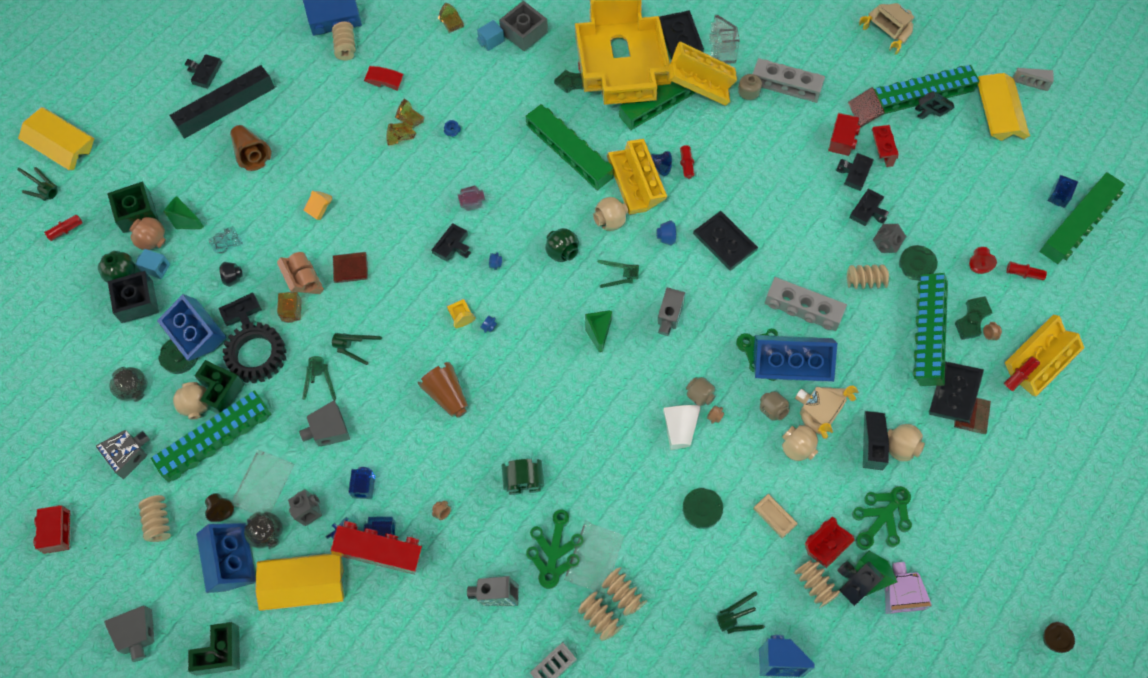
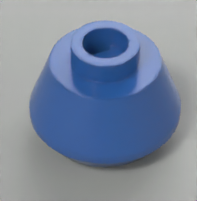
(667, 233)

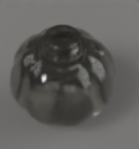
(128, 384)
(263, 530)

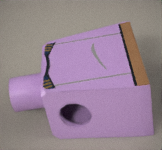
(907, 593)

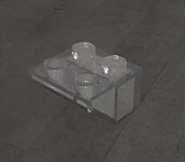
(724, 40)

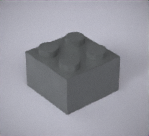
(524, 25)

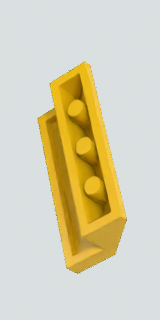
(702, 73)
(1002, 106)
(55, 138)
(637, 177)
(1053, 349)
(299, 581)

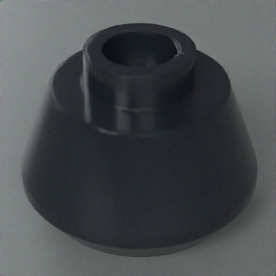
(230, 273)

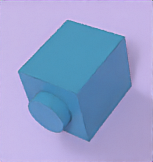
(490, 35)
(153, 263)

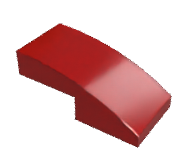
(384, 76)

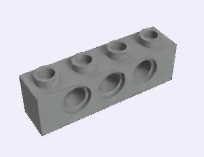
(789, 80)
(815, 302)

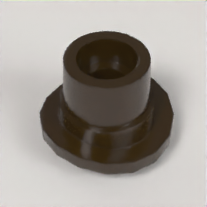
(218, 508)
(1058, 637)

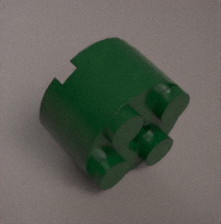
(522, 475)

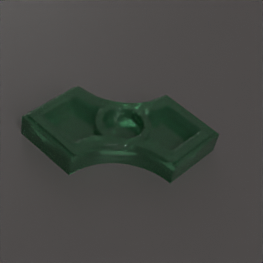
(569, 81)
(970, 324)

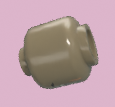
(750, 86)
(700, 391)
(774, 406)

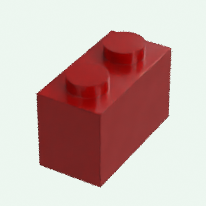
(843, 134)
(52, 529)

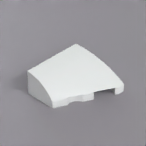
(681, 424)

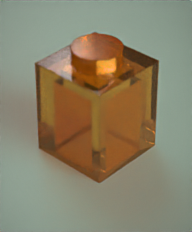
(289, 306)

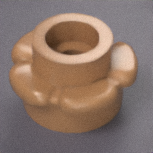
(992, 331)
(715, 414)
(441, 510)

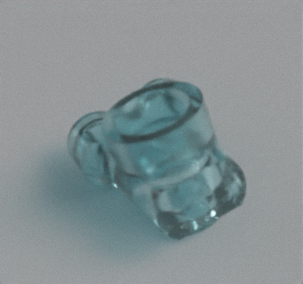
(225, 239)

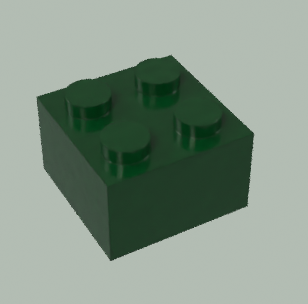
(131, 204)

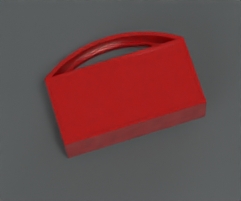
(376, 549)

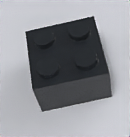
(132, 297)

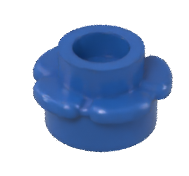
(451, 124)
(495, 260)
(489, 324)

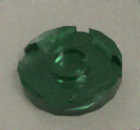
(917, 261)
(173, 360)
(702, 508)

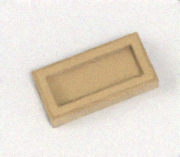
(775, 516)

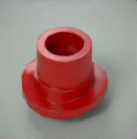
(982, 261)

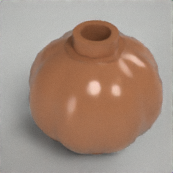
(147, 233)

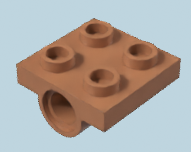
(300, 274)

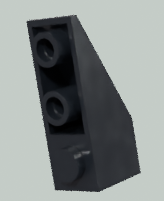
(875, 441)

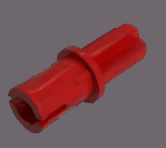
(687, 161)
(63, 227)
(1025, 271)
(1022, 373)

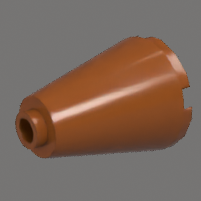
(249, 149)
(445, 389)

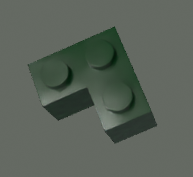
(221, 386)
(221, 655)

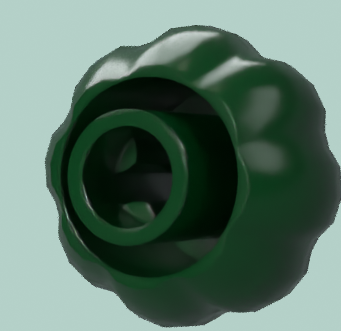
(560, 243)
(115, 265)

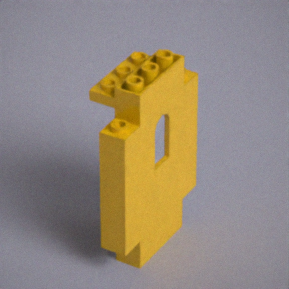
(625, 77)

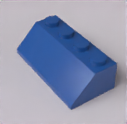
(795, 358)

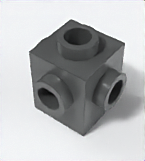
(889, 238)
(305, 507)

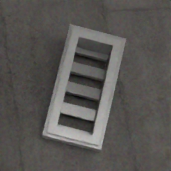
(1034, 78)
(548, 660)

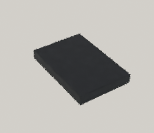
(680, 28)
(725, 240)
(959, 393)

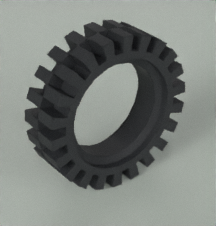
(246, 334)

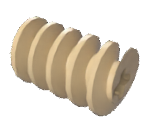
(343, 40)
(867, 274)
(153, 524)
(817, 583)
(622, 592)
(599, 617)

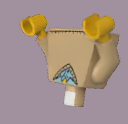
(893, 20)
(823, 407)

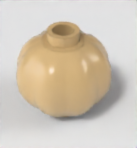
(610, 212)
(187, 400)
(905, 442)
(800, 443)

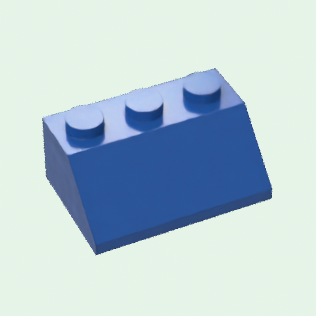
(326, 13)
(191, 328)
(225, 557)
(783, 658)

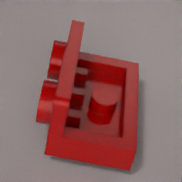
(885, 144)
(828, 542)

